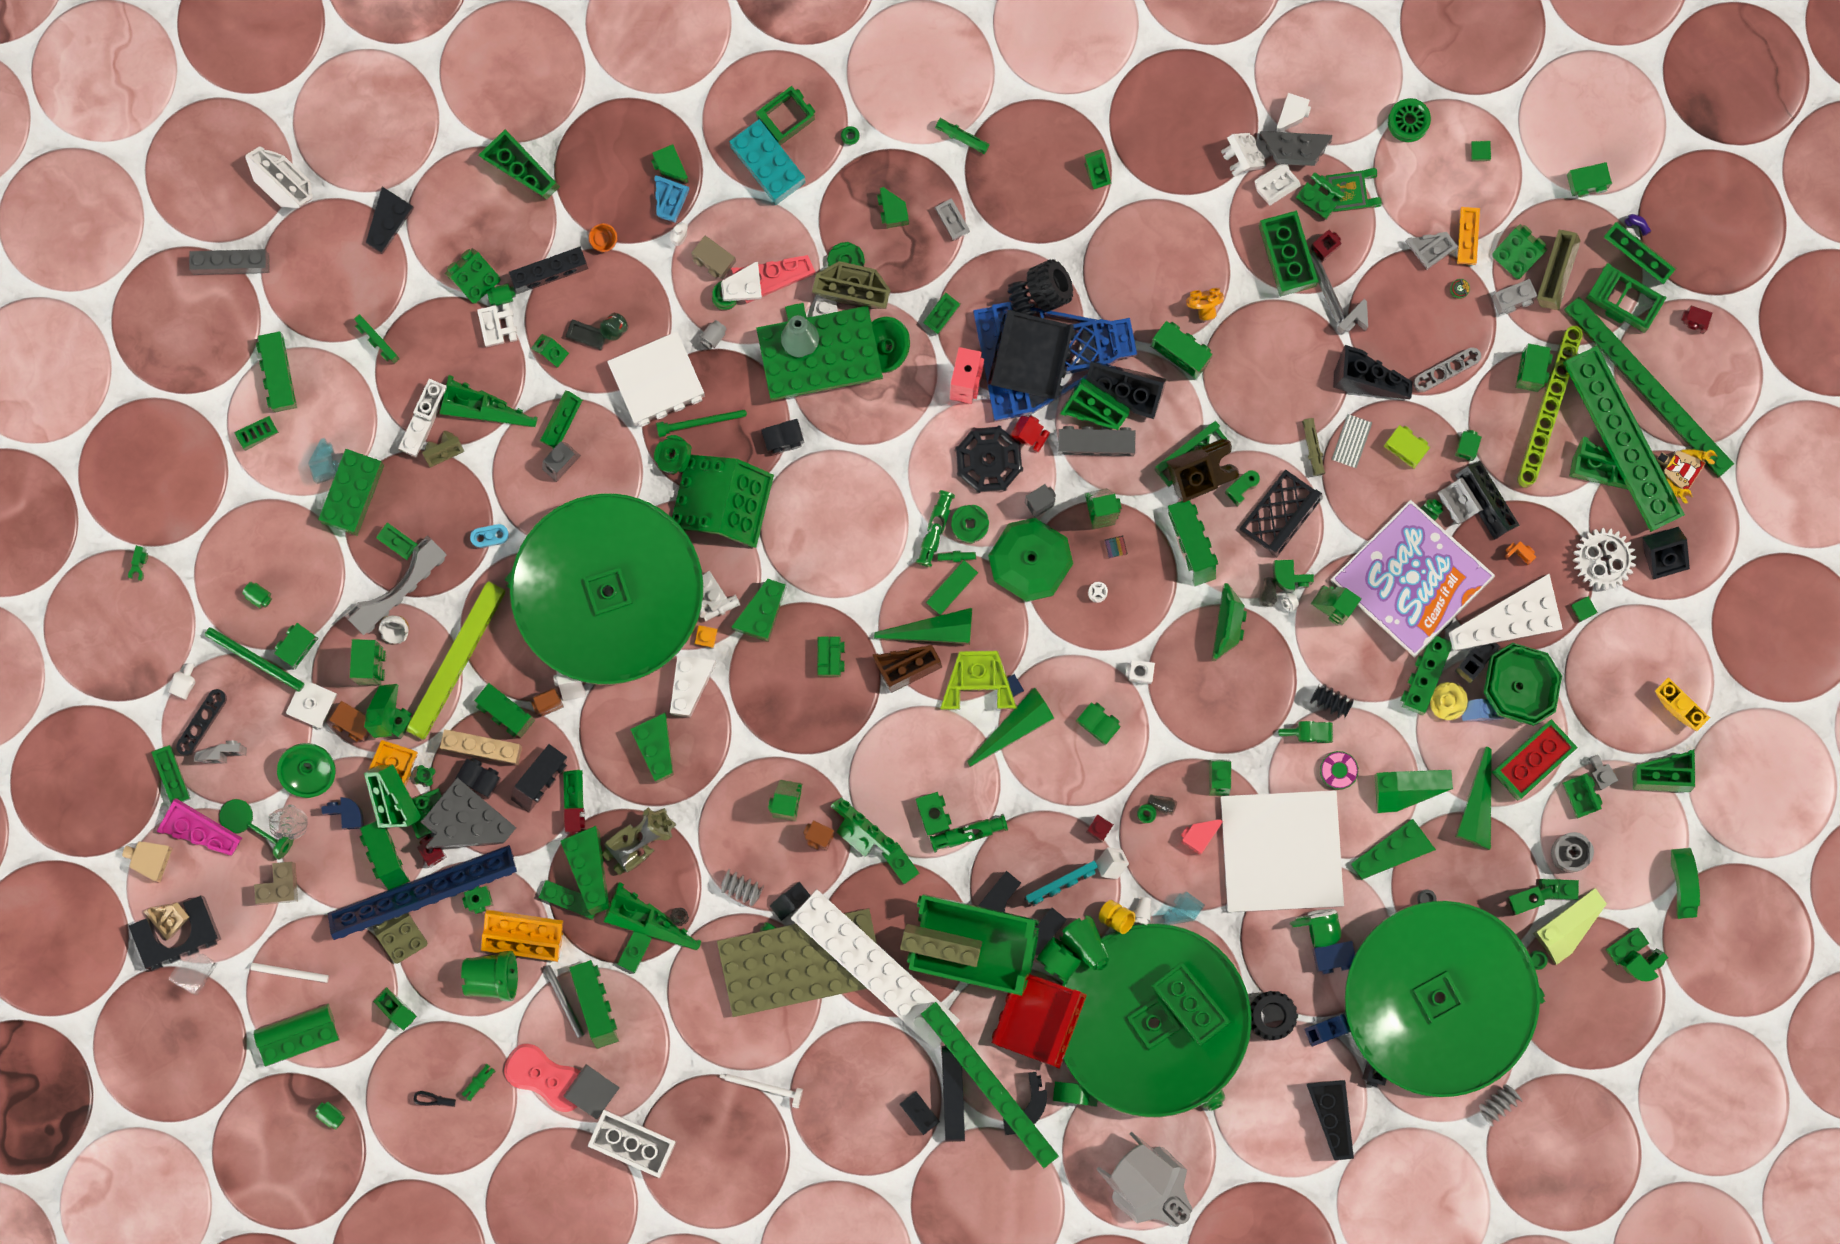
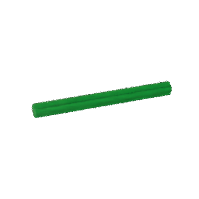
(254, 659)

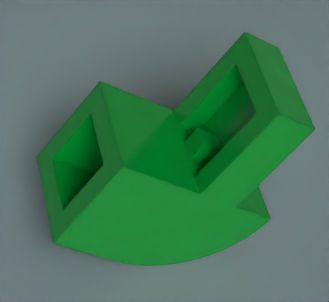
(1286, 580)
(1643, 968)
(1072, 1094)

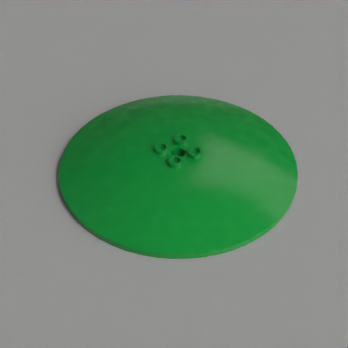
(598, 545)
(1485, 1009)
(1162, 1067)

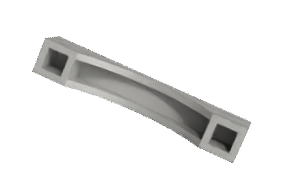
(367, 613)

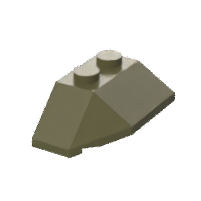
(852, 286)

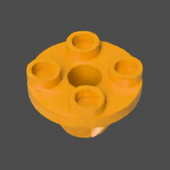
(1205, 302)

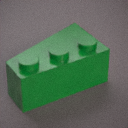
(504, 711)

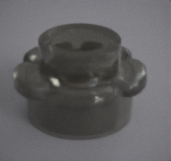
(679, 912)

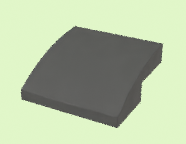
(591, 1091)

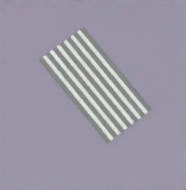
(1352, 441)

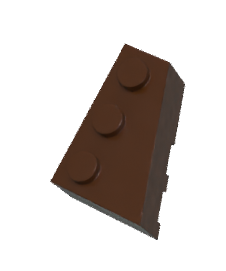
(907, 666)

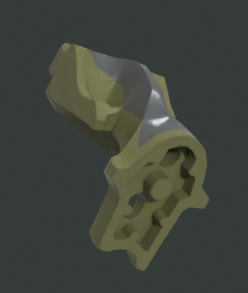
(627, 851)

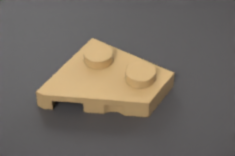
(167, 918)

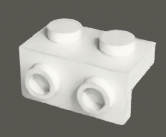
(1276, 183)

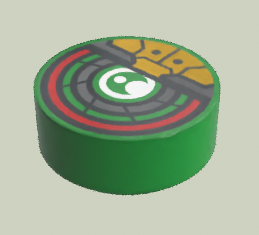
(1460, 288)

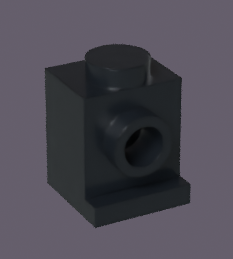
(1373, 1080)

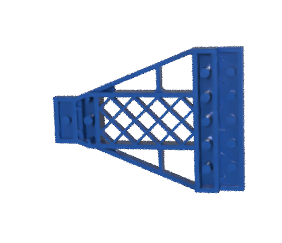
(1112, 342)

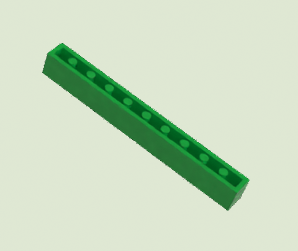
(989, 1085)

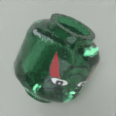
(613, 326)

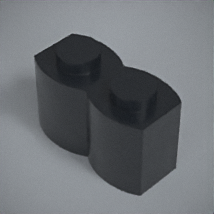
(783, 436)
(478, 778)

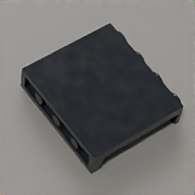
(1031, 354)

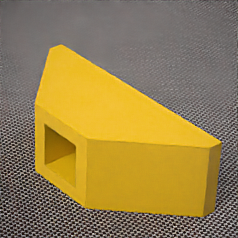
(1681, 705)

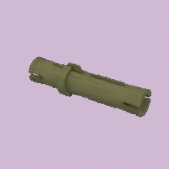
(1315, 454)

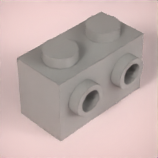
(1514, 296)

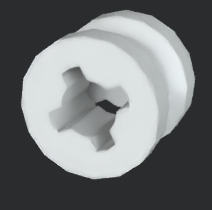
(1100, 589)

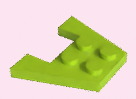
(978, 672)

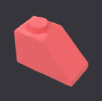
(1200, 835)

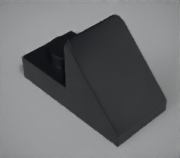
(790, 901)

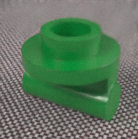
(1432, 508)

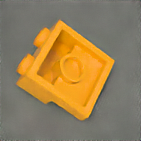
(399, 756)

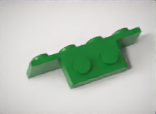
(860, 831)

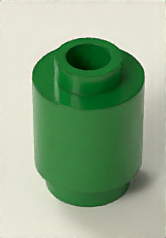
(501, 294)
(257, 595)
(329, 1115)

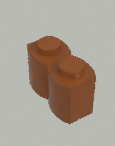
(547, 702)

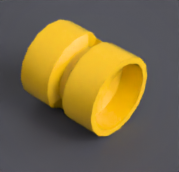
(1117, 917)

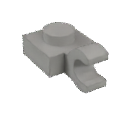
(1602, 775)

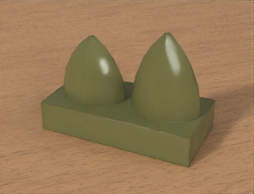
(449, 447)

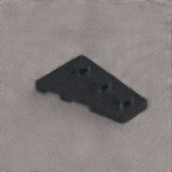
(387, 219)

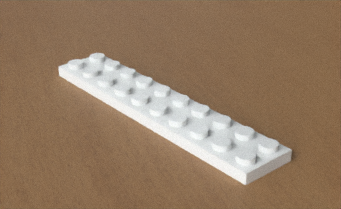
(869, 964)

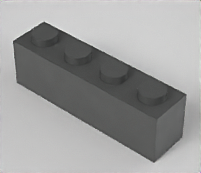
(229, 262)
(1096, 442)

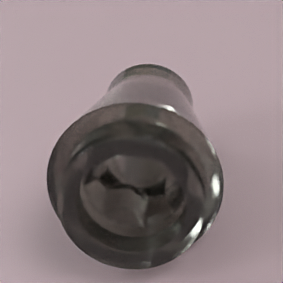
(1268, 593)
(1163, 804)

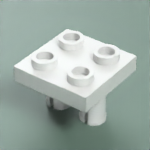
(1245, 148)

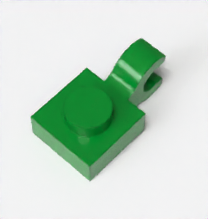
(139, 558)

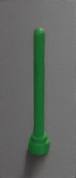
(665, 428)

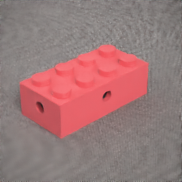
(966, 375)

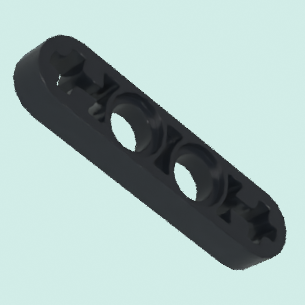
(204, 724)

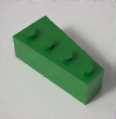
(512, 159)
(586, 862)

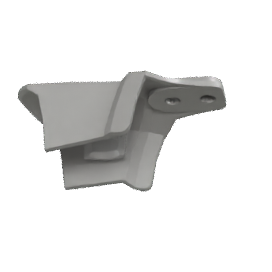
(1150, 1185)

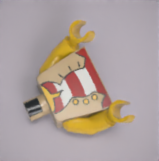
(1683, 469)

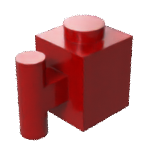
(1028, 432)

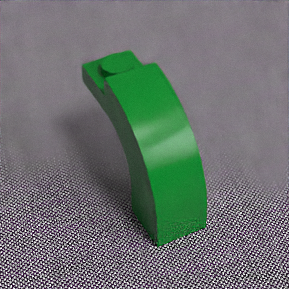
(1687, 882)

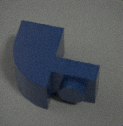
(350, 813)
(1327, 1030)

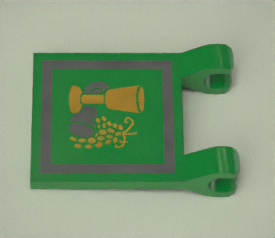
(1355, 190)

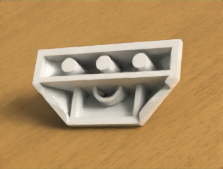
(279, 178)

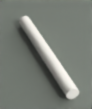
(289, 972)

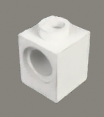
(1148, 668)

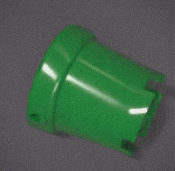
(491, 976)

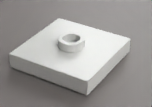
(312, 704)

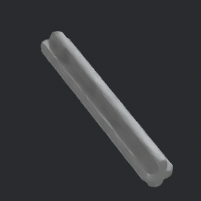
(1327, 289)

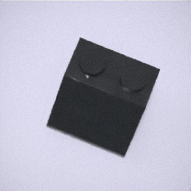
(1666, 552)

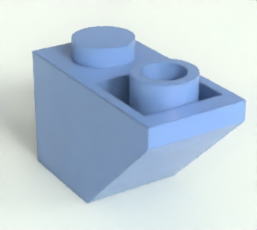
(1480, 711)

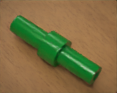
(957, 556)

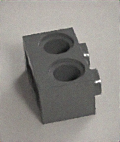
(1040, 500)

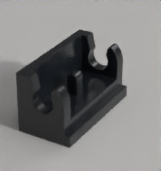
(919, 1113)

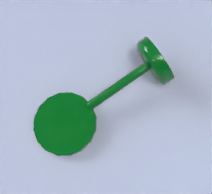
(238, 817)

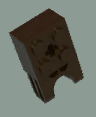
(1200, 470)

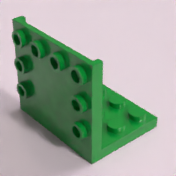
(723, 498)

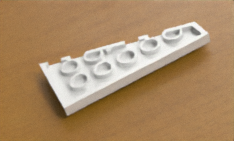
(1519, 616)

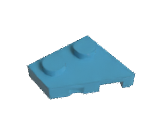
(669, 198)

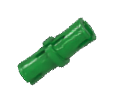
(478, 1082)

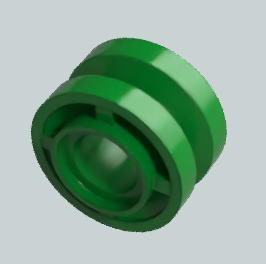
(718, 300)

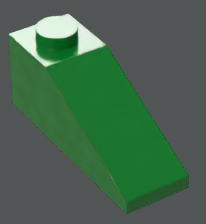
(381, 711)

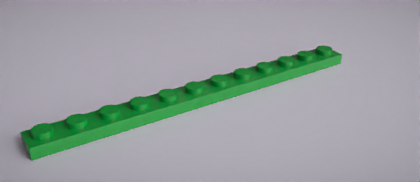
(1646, 384)

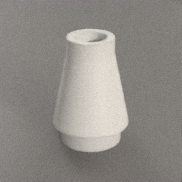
(1143, 911)

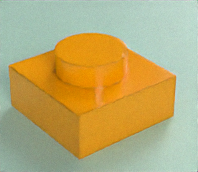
(706, 636)

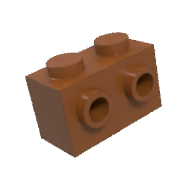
(818, 835)

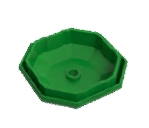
(1030, 578)
(1537, 680)

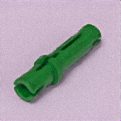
(961, 135)

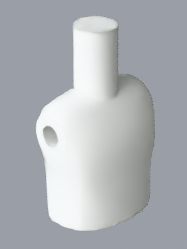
(679, 234)
(182, 682)

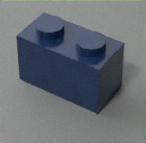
(1334, 957)

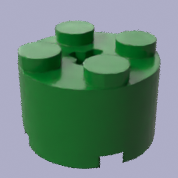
(1059, 959)

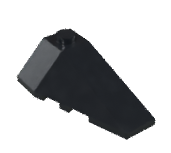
(1363, 375)
(1132, 388)

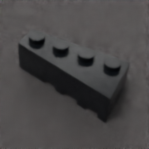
(1333, 1112)

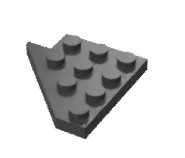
(465, 820)

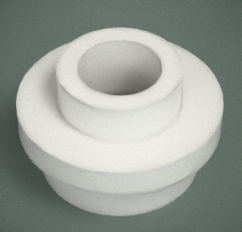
(1290, 602)

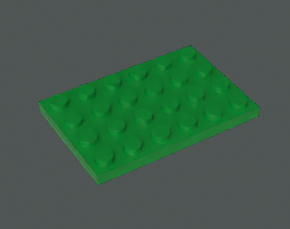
(843, 355)

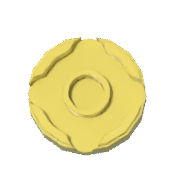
(1449, 701)

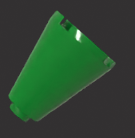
(1086, 942)

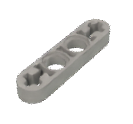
(1446, 368)

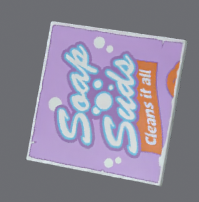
(1413, 578)

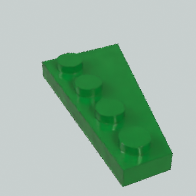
(1399, 847)

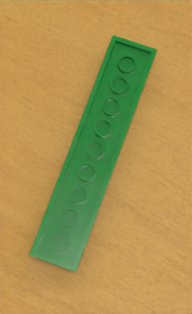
(1623, 438)

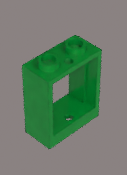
(797, 96)

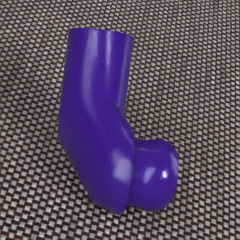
(1639, 221)

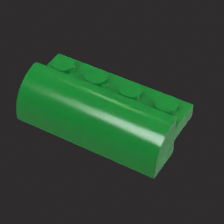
(296, 1035)

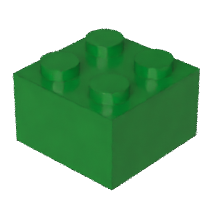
(1533, 367)

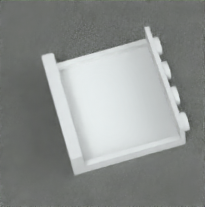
(656, 379)

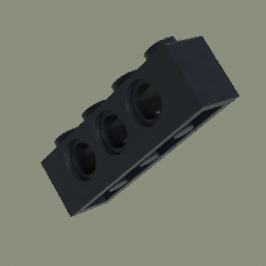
(548, 270)

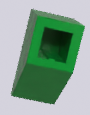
(894, 209)

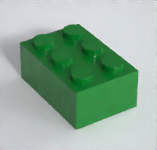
(1181, 349)
(367, 662)

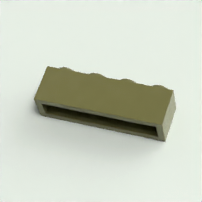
(1558, 269)
(941, 945)

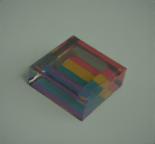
(1116, 547)

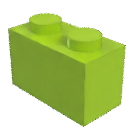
(1407, 446)

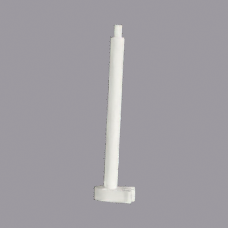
(777, 1090)

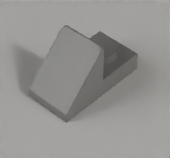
(1358, 315)

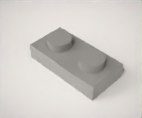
(952, 219)

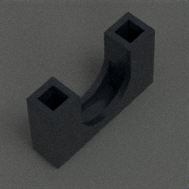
(1000, 894)
(202, 934)

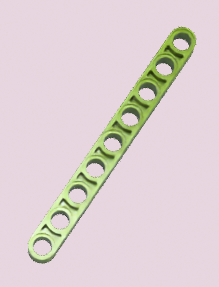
(1546, 415)
(456, 660)

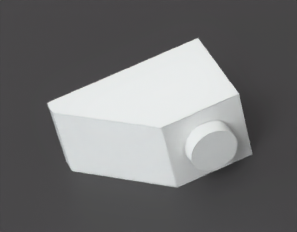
(1293, 112)

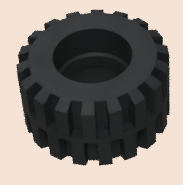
(1049, 285)
(1287, 1007)

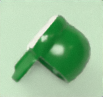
(1323, 926)

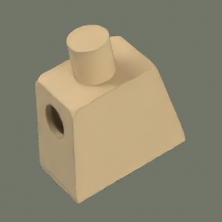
(148, 859)

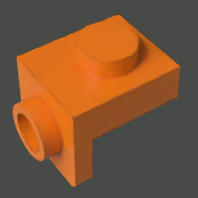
(1526, 553)

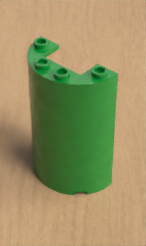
(1006, 947)

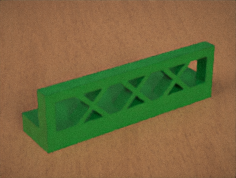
(1188, 447)

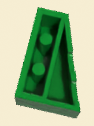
(1094, 405)
(1336, 603)
(761, 612)
(654, 745)
(1666, 774)
(390, 798)
(785, 800)
(383, 855)

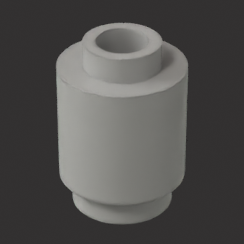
(713, 334)

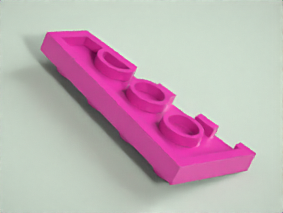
(189, 824)

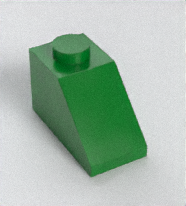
(669, 164)
(395, 1009)

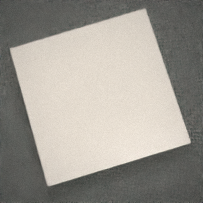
(1282, 851)

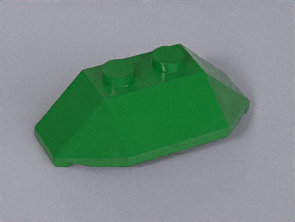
(1229, 623)

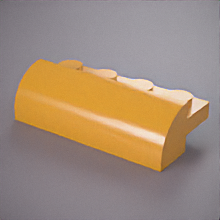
(523, 935)

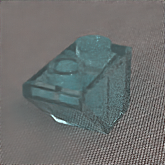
(322, 463)
(1185, 910)

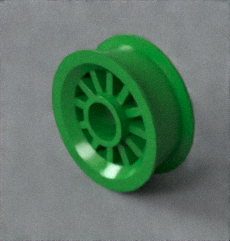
(1405, 104)

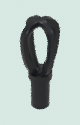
(439, 1100)

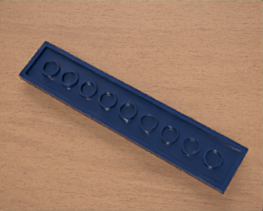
(421, 892)

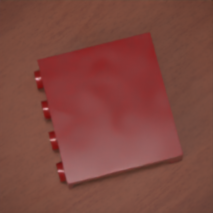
(1039, 1021)

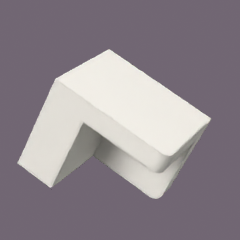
(1112, 863)

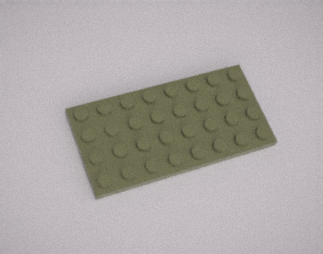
(784, 967)

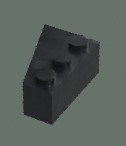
(538, 778)

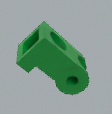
(1241, 486)

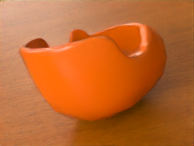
(602, 237)

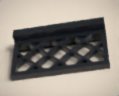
(1293, 524)

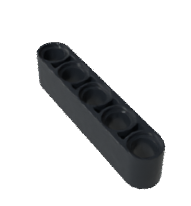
(952, 1097)

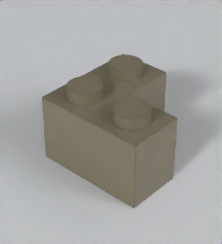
(284, 886)

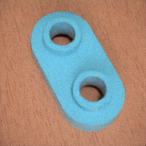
(489, 534)

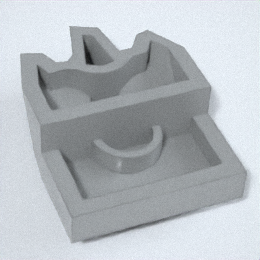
(220, 752)

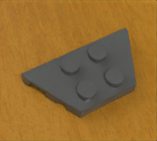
(1295, 147)

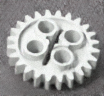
(1587, 563)

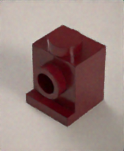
(1328, 237)
(1696, 318)
(574, 821)
(432, 858)

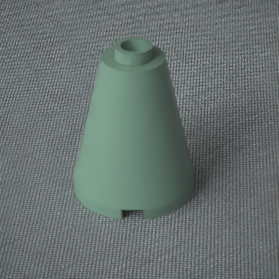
(799, 337)

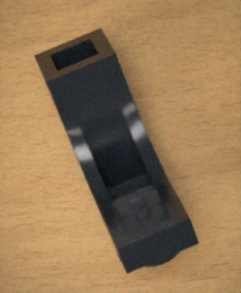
(1476, 661)
(1037, 1102)

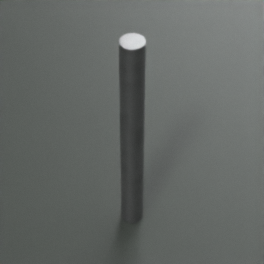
(564, 1002)

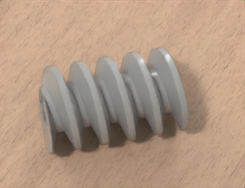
(741, 888)
(1499, 1104)

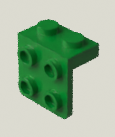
(1519, 251)
(473, 275)

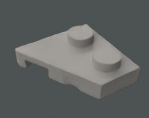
(1432, 248)

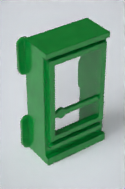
(1605, 285)

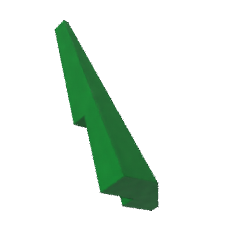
(465, 402)
(1595, 465)
(946, 628)
(1028, 717)
(1476, 818)
(635, 915)

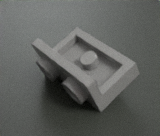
(1459, 501)

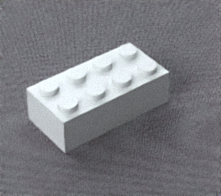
(632, 1143)

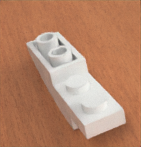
(423, 418)

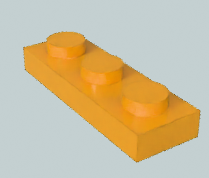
(1468, 235)

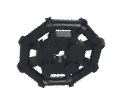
(981, 467)

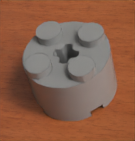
(1580, 845)

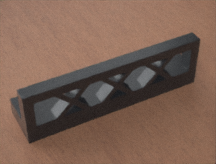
(1491, 514)

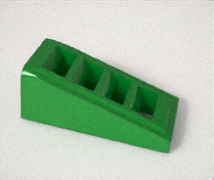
(253, 427)

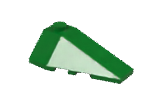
(1406, 788)

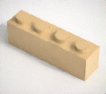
(481, 747)

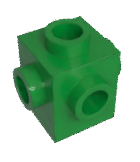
(485, 899)

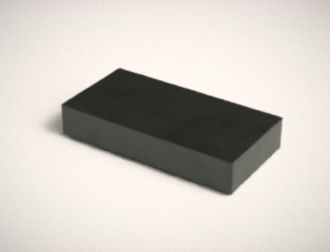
(585, 335)

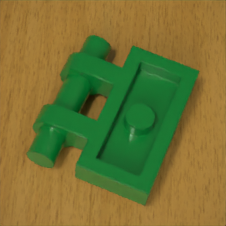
(1316, 200)

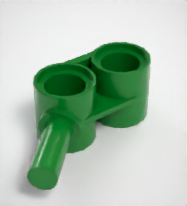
(1310, 732)

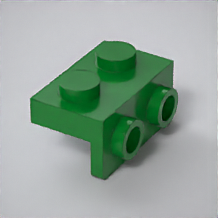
(1582, 795)

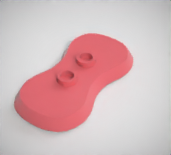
(532, 1070)

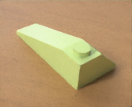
(1567, 929)

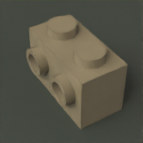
(713, 257)

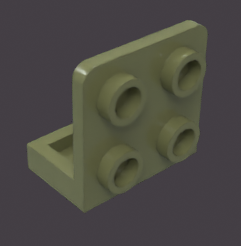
(400, 937)

